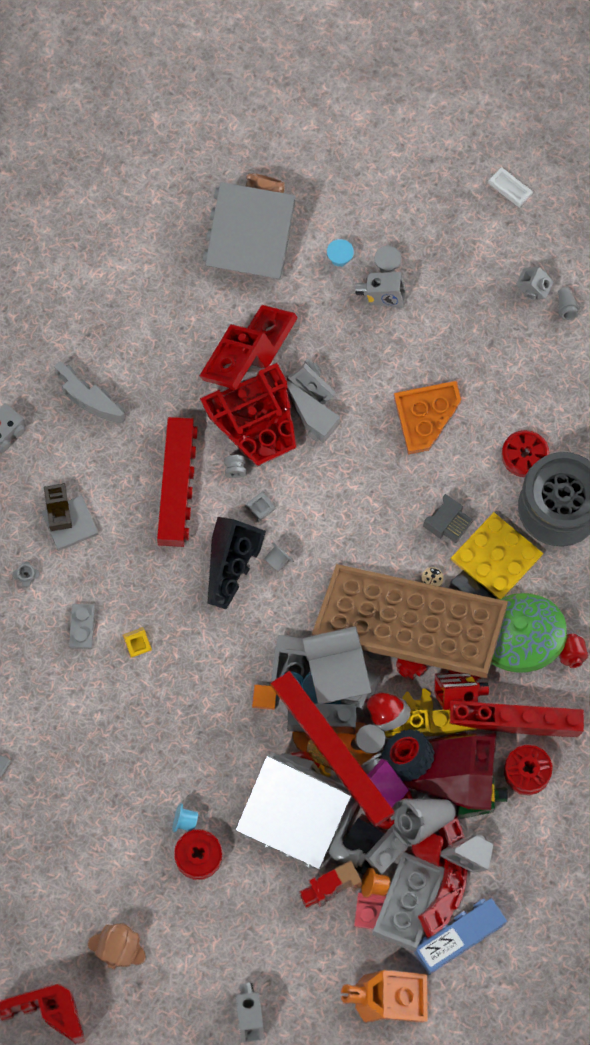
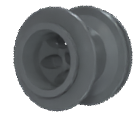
(563, 474)

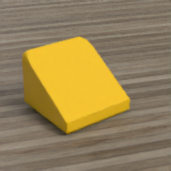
(137, 642)

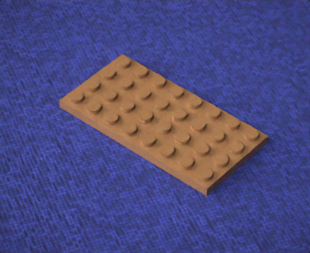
(413, 619)

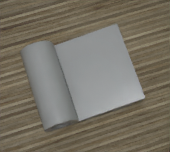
(337, 665)

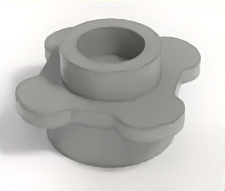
(23, 568)

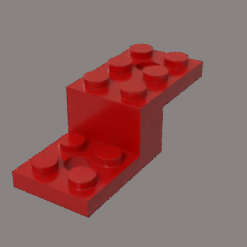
(248, 346)

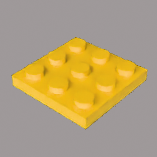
(497, 556)

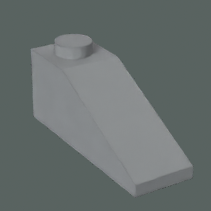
(317, 418)

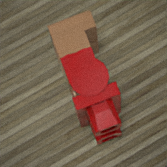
(330, 884)

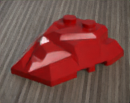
(255, 415)

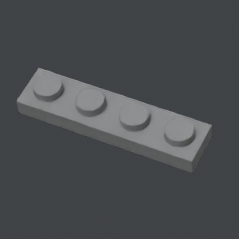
(387, 848)

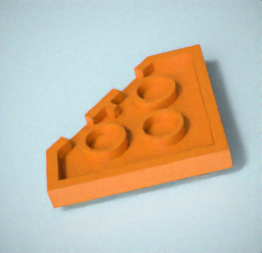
(426, 413)

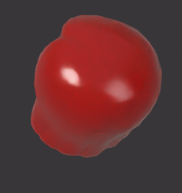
(430, 850)

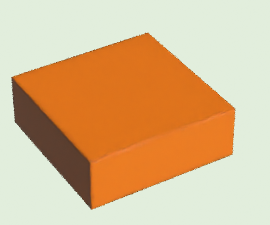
(264, 697)

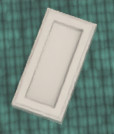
(510, 187)

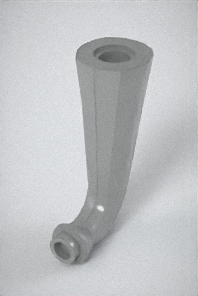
(337, 848)

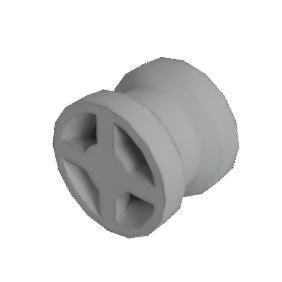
(235, 466)

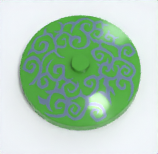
(530, 634)

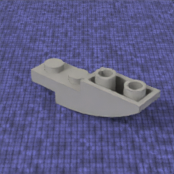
(91, 399)

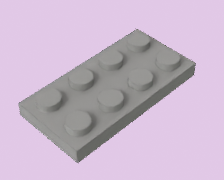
(409, 895)

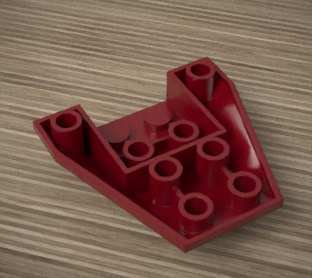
(461, 769)

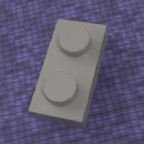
(312, 384)
(82, 626)

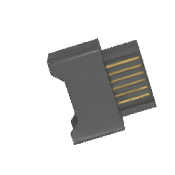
(448, 520)

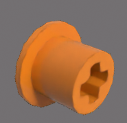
(374, 883)

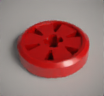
(523, 441)

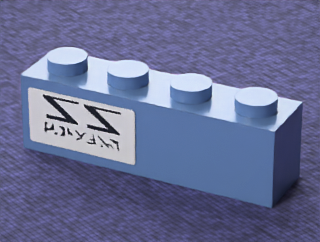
(460, 935)

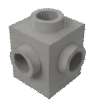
(534, 283)

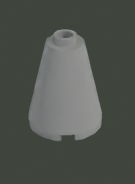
(420, 818)

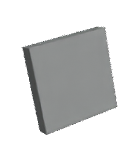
(82, 525)

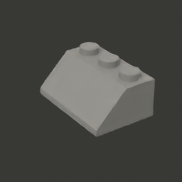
(290, 656)

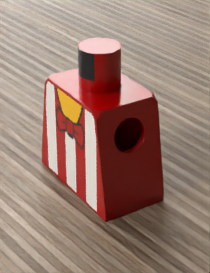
(458, 688)

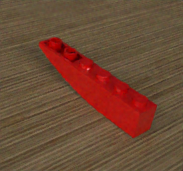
(518, 718)

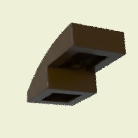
(57, 507)

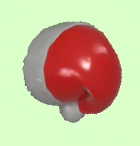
(388, 711)

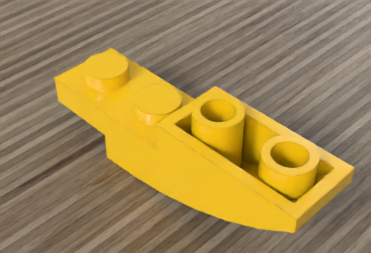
(429, 723)

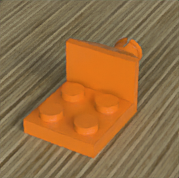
(389, 996)

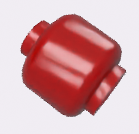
(574, 651)

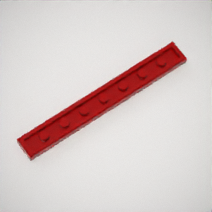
(332, 749)

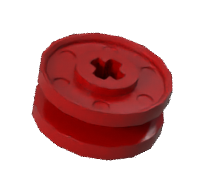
(522, 781)
(194, 867)

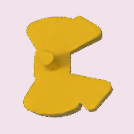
(425, 702)

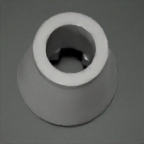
(567, 305)

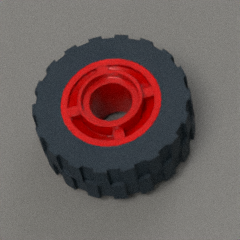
(409, 754)

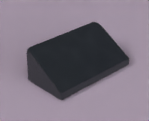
(465, 583)

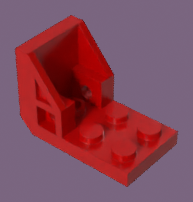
(62, 1018)

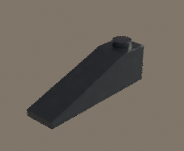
(230, 552)

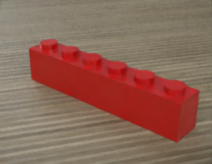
(175, 482)

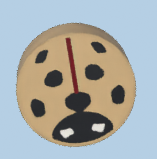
(432, 576)

